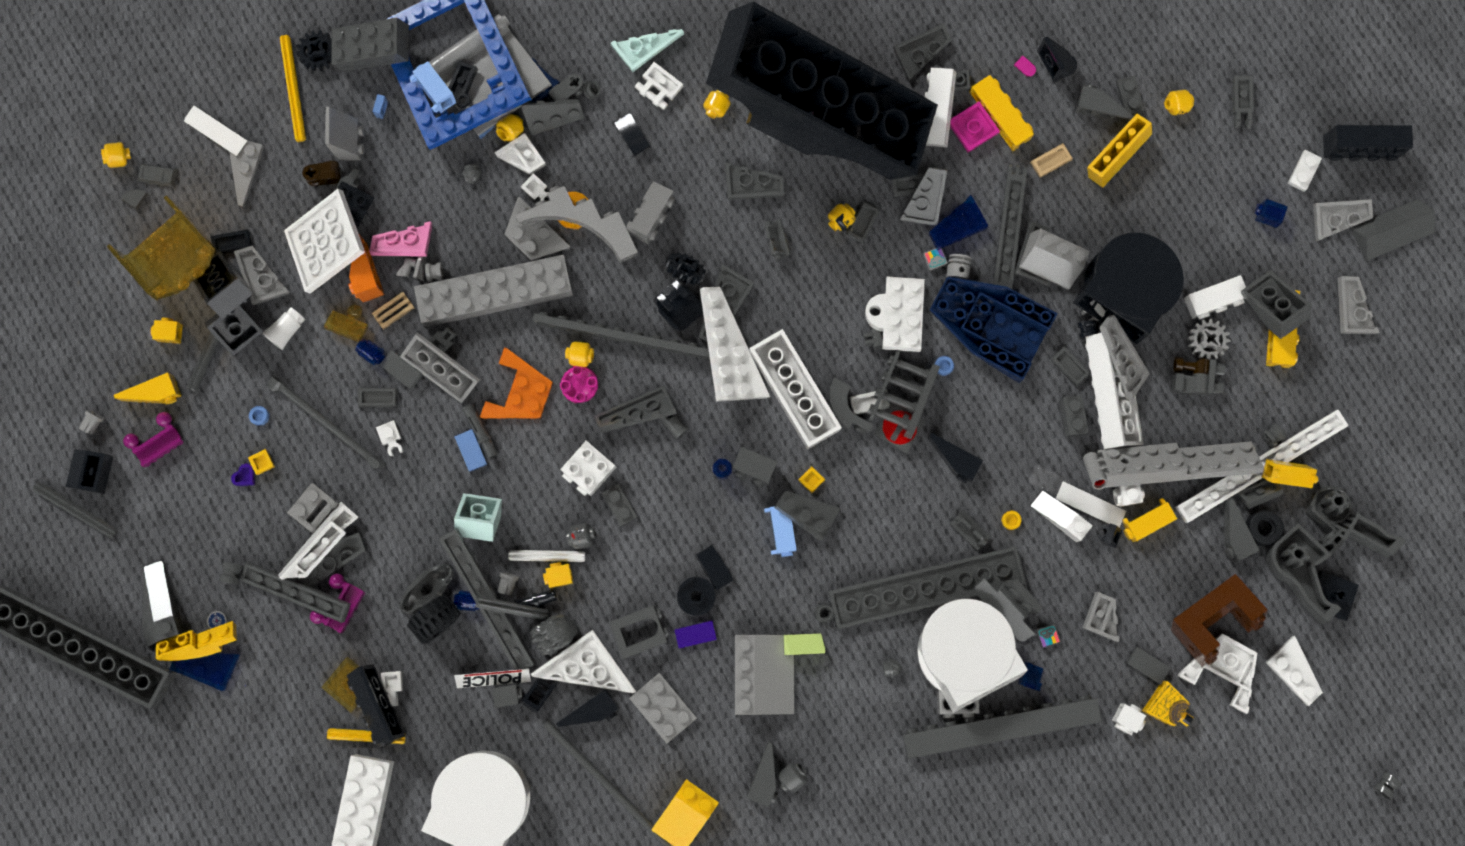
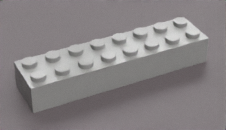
(493, 291)

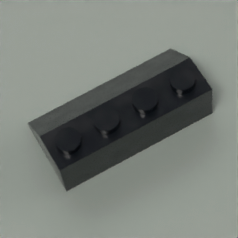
(375, 705)

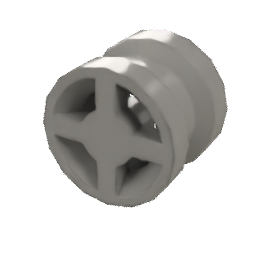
(434, 272)

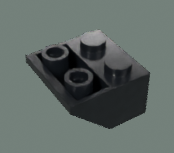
(89, 471)

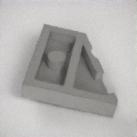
(1102, 617)

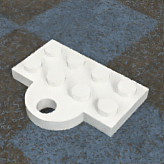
(899, 314)

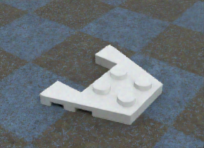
(1235, 664)

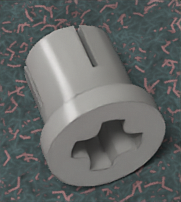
(90, 422)
(507, 583)

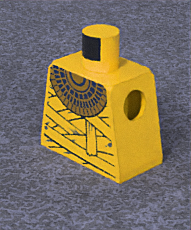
(1168, 706)

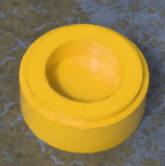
(1011, 520)

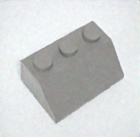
(1053, 258)

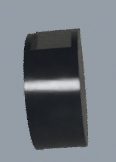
(1135, 281)

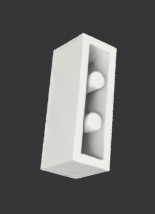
(1215, 298)

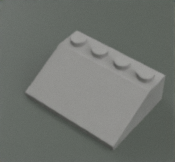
(763, 676)

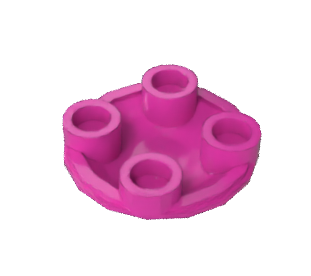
(579, 384)

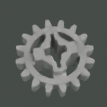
(1214, 345)

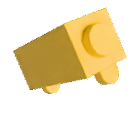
(1289, 473)
(1149, 521)

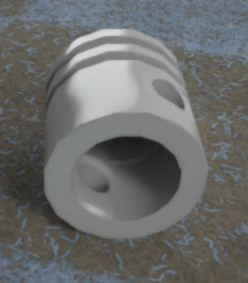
(959, 266)

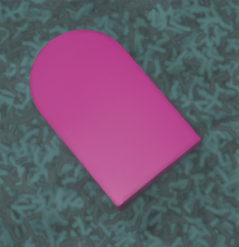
(1025, 66)

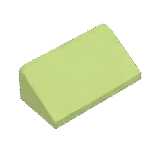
(803, 644)

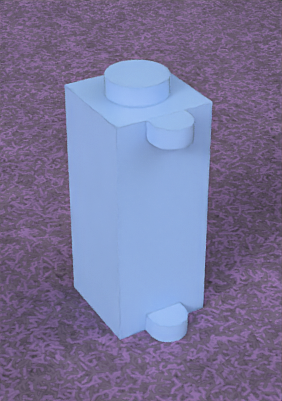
(433, 87)
(782, 532)

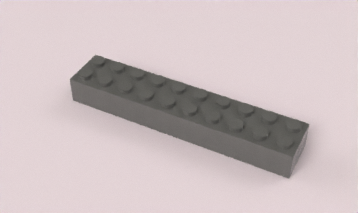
(83, 649)

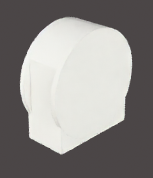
(968, 652)
(478, 800)

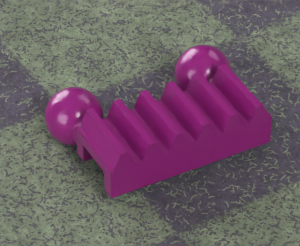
(157, 445)
(349, 594)

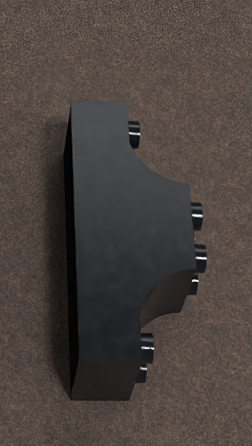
(819, 95)

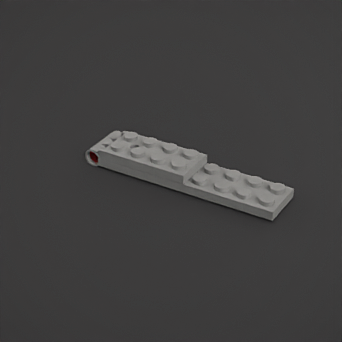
(1169, 463)

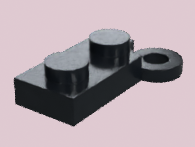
(462, 82)

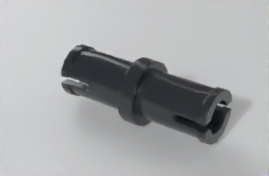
(537, 600)

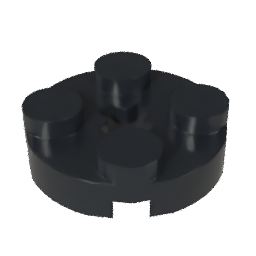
(685, 594)

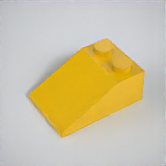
(685, 815)

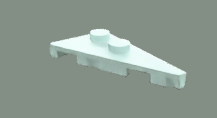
(640, 50)

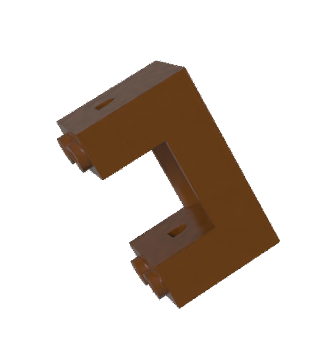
(1228, 597)

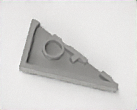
(244, 169)

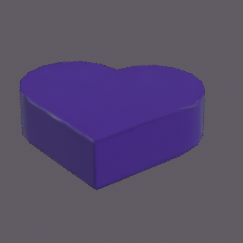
(244, 476)

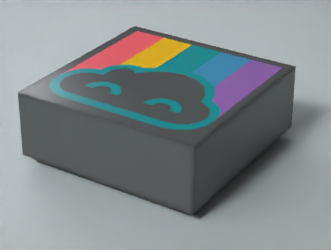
(1048, 636)

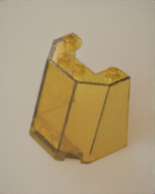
(169, 256)

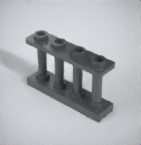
(922, 392)

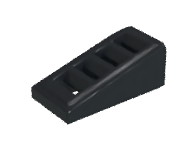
(535, 708)

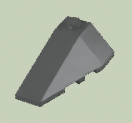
(159, 608)

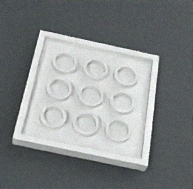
(324, 241)

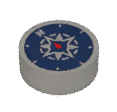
(216, 619)

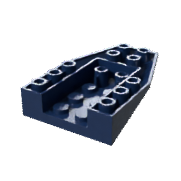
(993, 323)

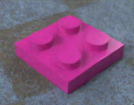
(973, 127)

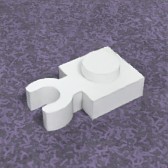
(535, 188)
(389, 435)

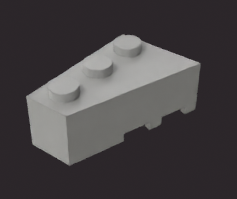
(651, 213)

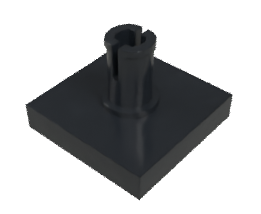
(1338, 592)

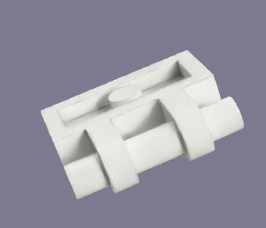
(662, 81)

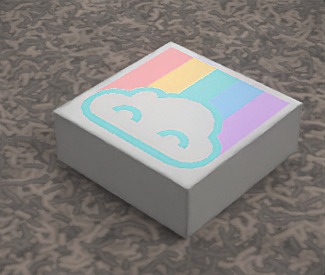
(935, 259)

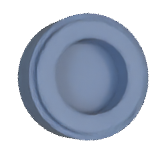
(946, 365)
(259, 415)

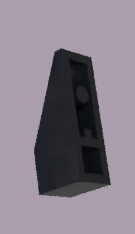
(958, 460)
(594, 710)

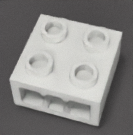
(587, 469)

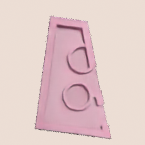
(404, 243)

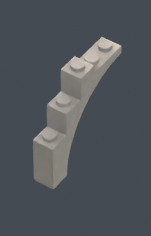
(560, 207)

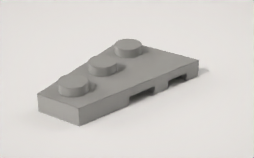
(1338, 216)
(259, 276)
(1353, 310)

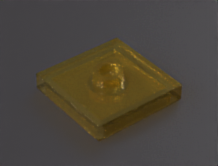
(338, 687)

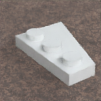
(1295, 671)

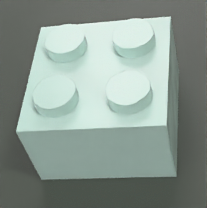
(478, 517)

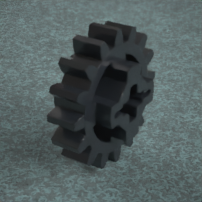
(314, 58)
(685, 268)

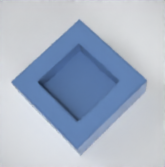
(380, 106)

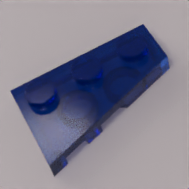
(211, 669)

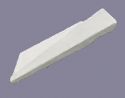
(319, 543)

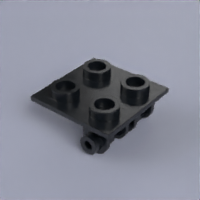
(357, 201)

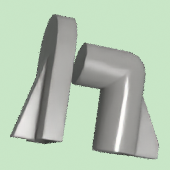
(419, 265)

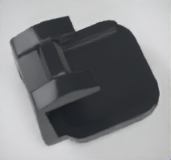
(678, 306)

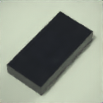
(231, 241)

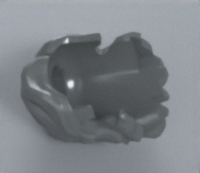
(553, 634)

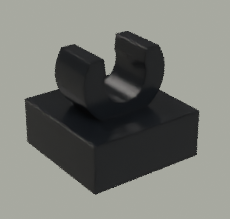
(1112, 536)

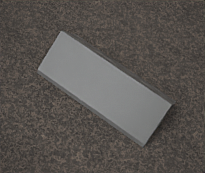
(439, 367)

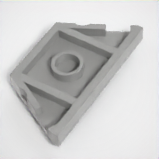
(535, 238)

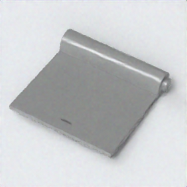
(473, 52)

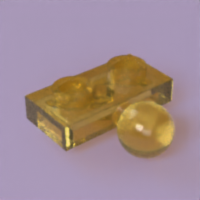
(347, 325)

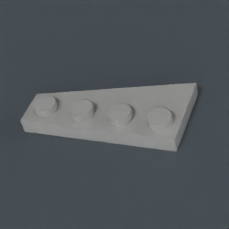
(1126, 360)

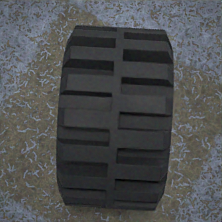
(433, 619)

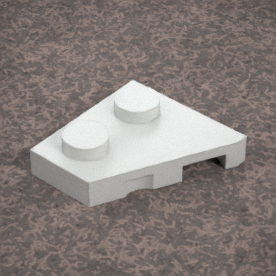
(521, 155)

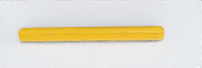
(292, 87)

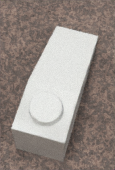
(1062, 516)

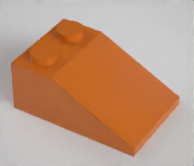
(364, 277)

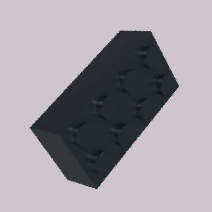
(1367, 142)
(222, 286)

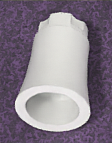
(284, 328)

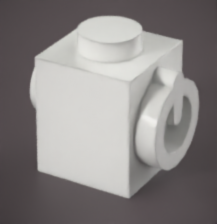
(1128, 495)
(1129, 719)

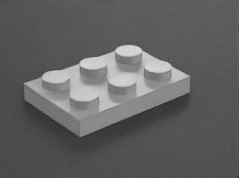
(663, 708)

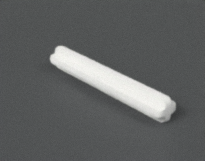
(539, 555)

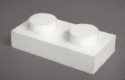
(1304, 170)

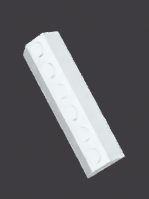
(1116, 413)

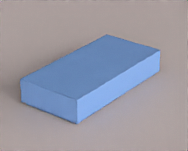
(471, 450)

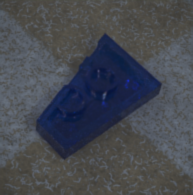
(960, 224)

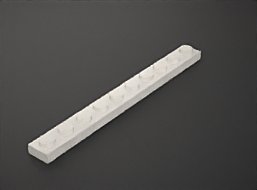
(1283, 452)

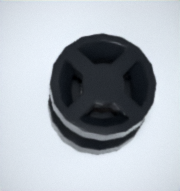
(1087, 328)

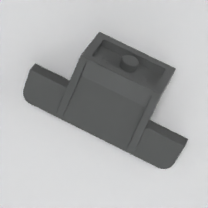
(1012, 602)

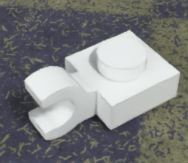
(392, 683)

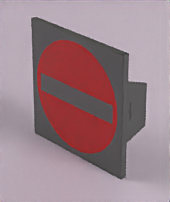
(894, 433)

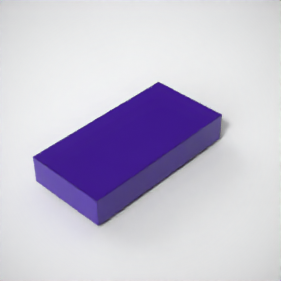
(695, 634)

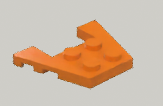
(526, 395)

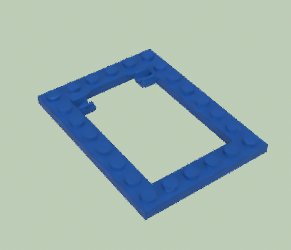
(501, 100)

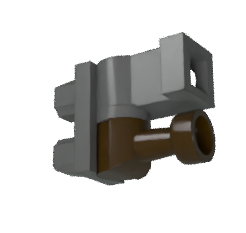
(1202, 380)

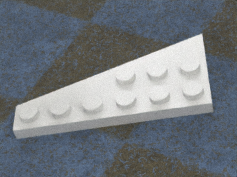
(731, 361)

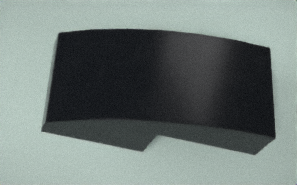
(632, 134)
(714, 567)

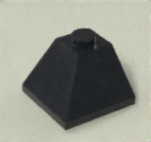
(1056, 59)

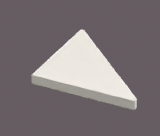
(586, 664)

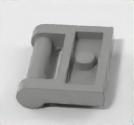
(307, 505)

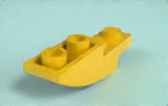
(193, 645)

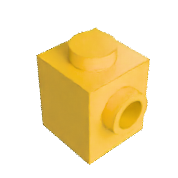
(167, 331)
(558, 575)

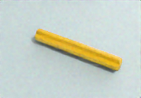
(355, 735)

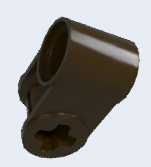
(325, 173)

